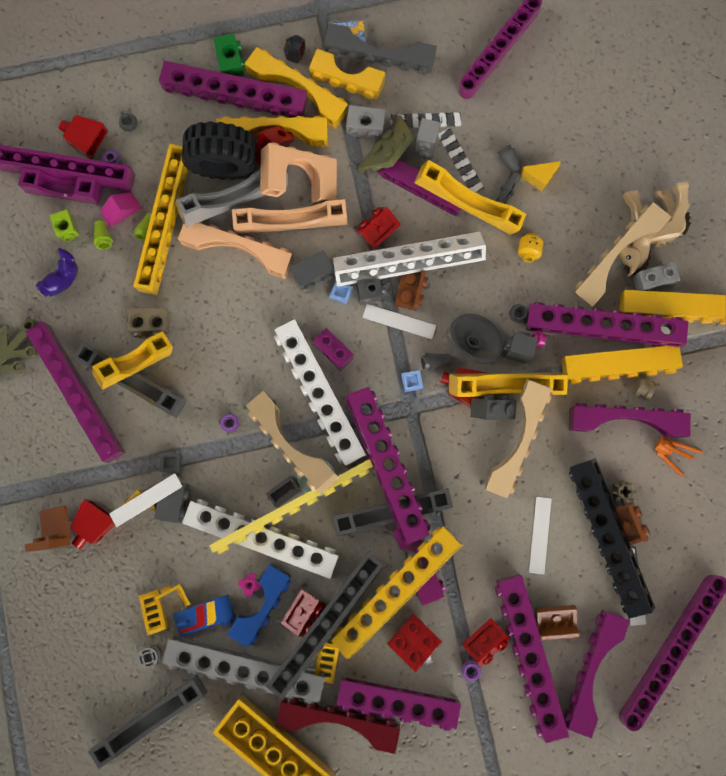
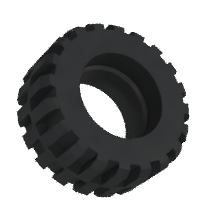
(218, 150)

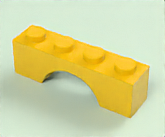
(367, 83)
(116, 369)

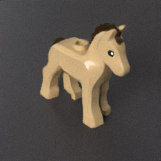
(637, 256)

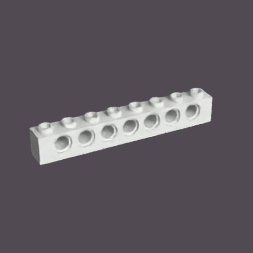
(409, 258)
(289, 332)
(194, 518)

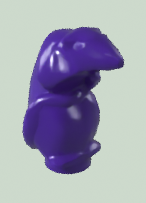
(60, 279)

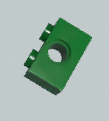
(226, 46)

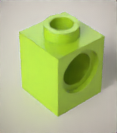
(59, 220)

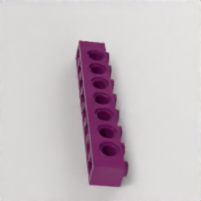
(172, 72)
(676, 325)
(421, 527)
(556, 727)

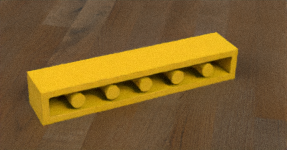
(671, 304)
(621, 363)

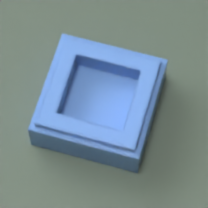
(341, 293)
(412, 381)

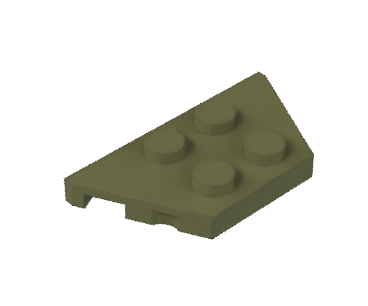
(389, 147)

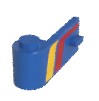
(205, 615)

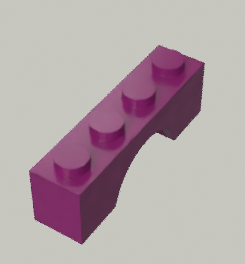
(43, 184)
(432, 589)

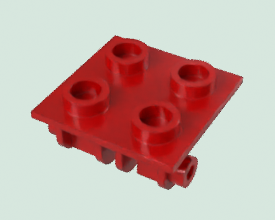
(414, 643)

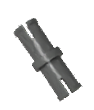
(508, 188)

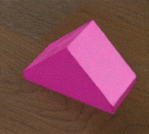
(119, 207)

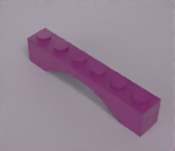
(668, 424)
(608, 633)

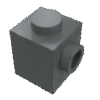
(370, 291)

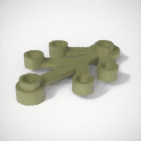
(9, 351)

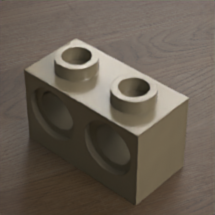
(149, 317)

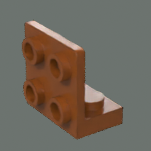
(53, 530)

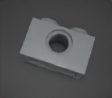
(360, 114)
(427, 138)
(656, 278)

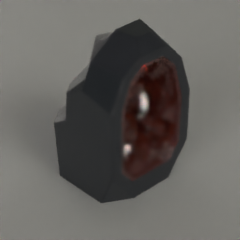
(294, 48)

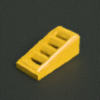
(146, 614)
(329, 645)

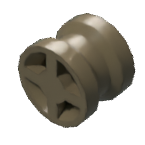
(644, 388)

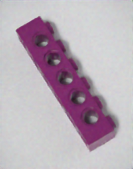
(370, 690)

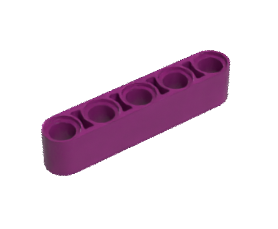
(404, 177)

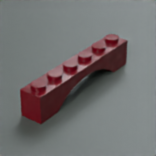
(381, 734)

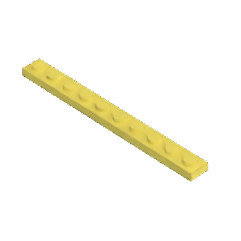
(292, 507)

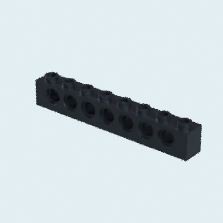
(632, 606)

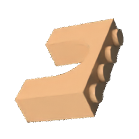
(320, 169)

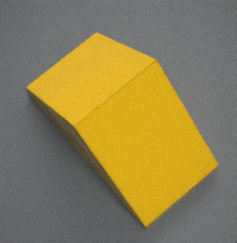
(540, 174)

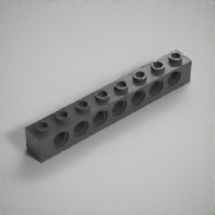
(324, 626)

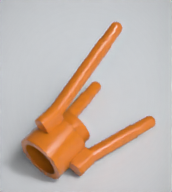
(667, 446)

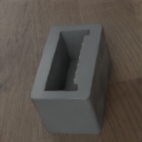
(283, 491)

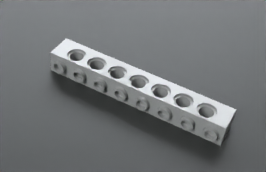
(174, 661)

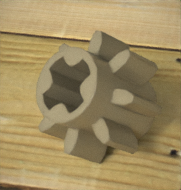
(629, 492)

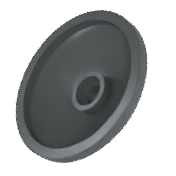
(476, 338)

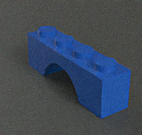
(246, 627)

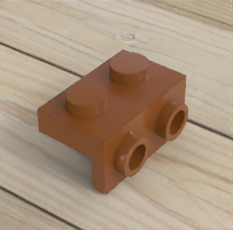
(632, 523)
(557, 622)

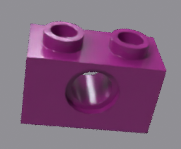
(333, 349)

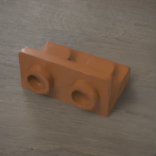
(410, 289)

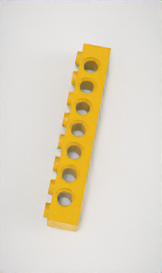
(161, 223)
(350, 646)

